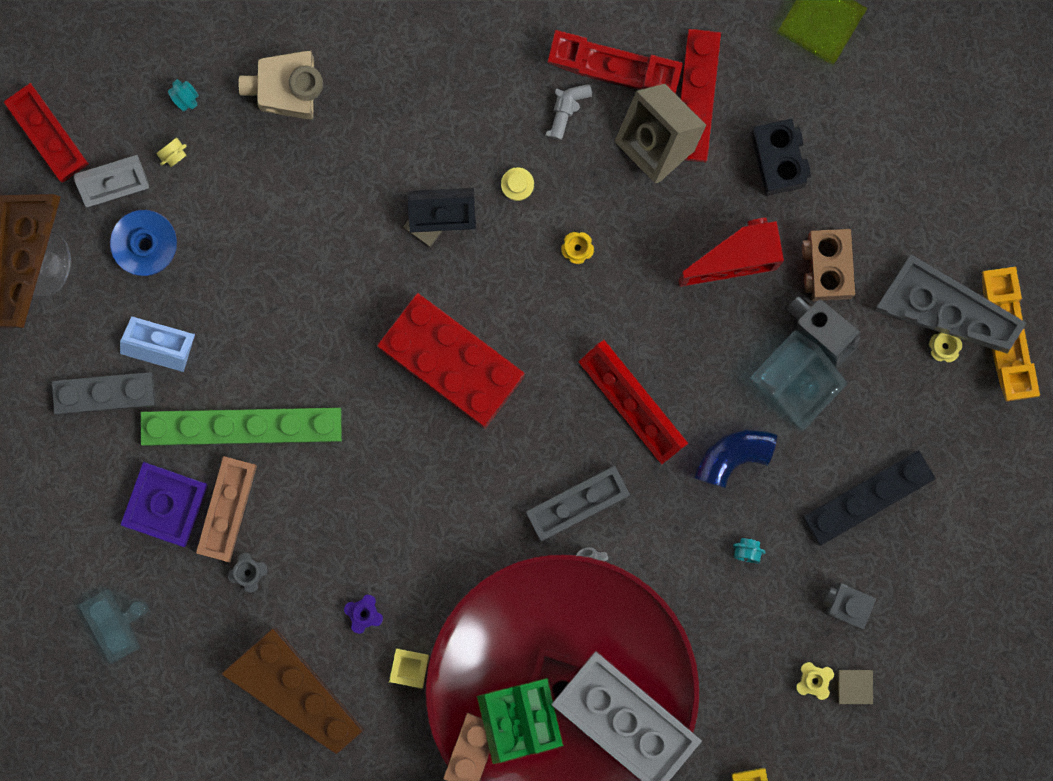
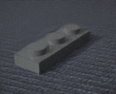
(103, 393)
(577, 503)

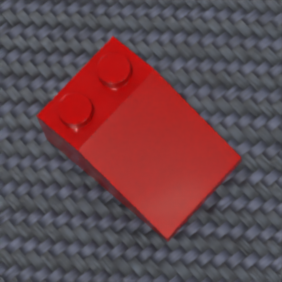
(744, 253)

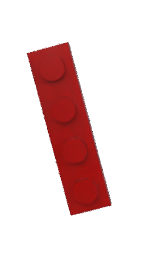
(700, 82)
(633, 402)

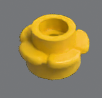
(574, 239)

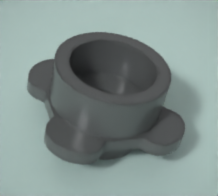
(238, 575)

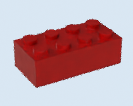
(451, 360)

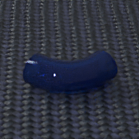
(735, 450)

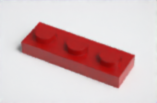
(46, 132)

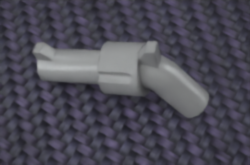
(565, 106)

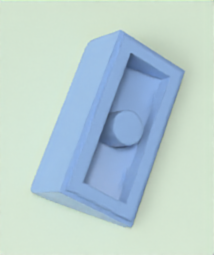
(156, 344)

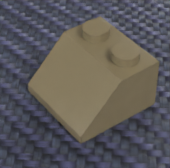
(659, 131)

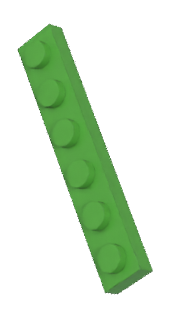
(241, 426)

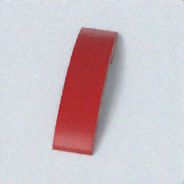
(611, 64)

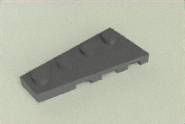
(944, 305)

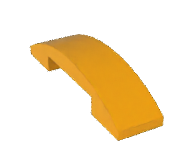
(1013, 369)

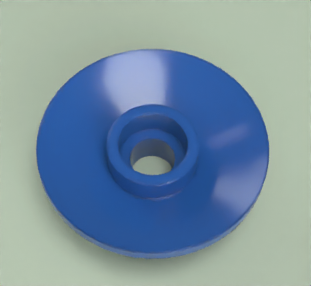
(131, 231)

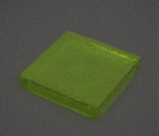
(822, 26)

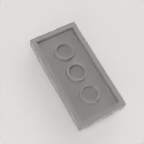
(626, 721)

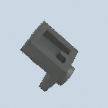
(849, 605)

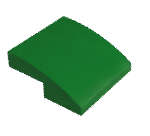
(519, 721)

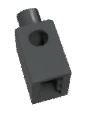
(836, 338)

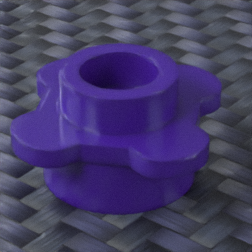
(366, 604)

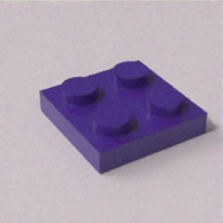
(164, 504)

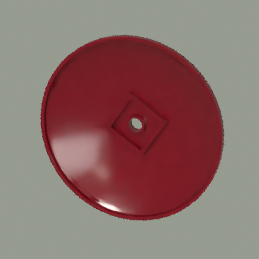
(545, 624)

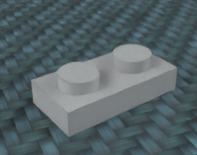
(111, 181)

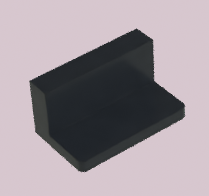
(441, 210)

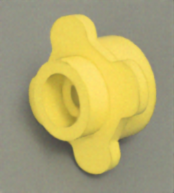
(821, 688)

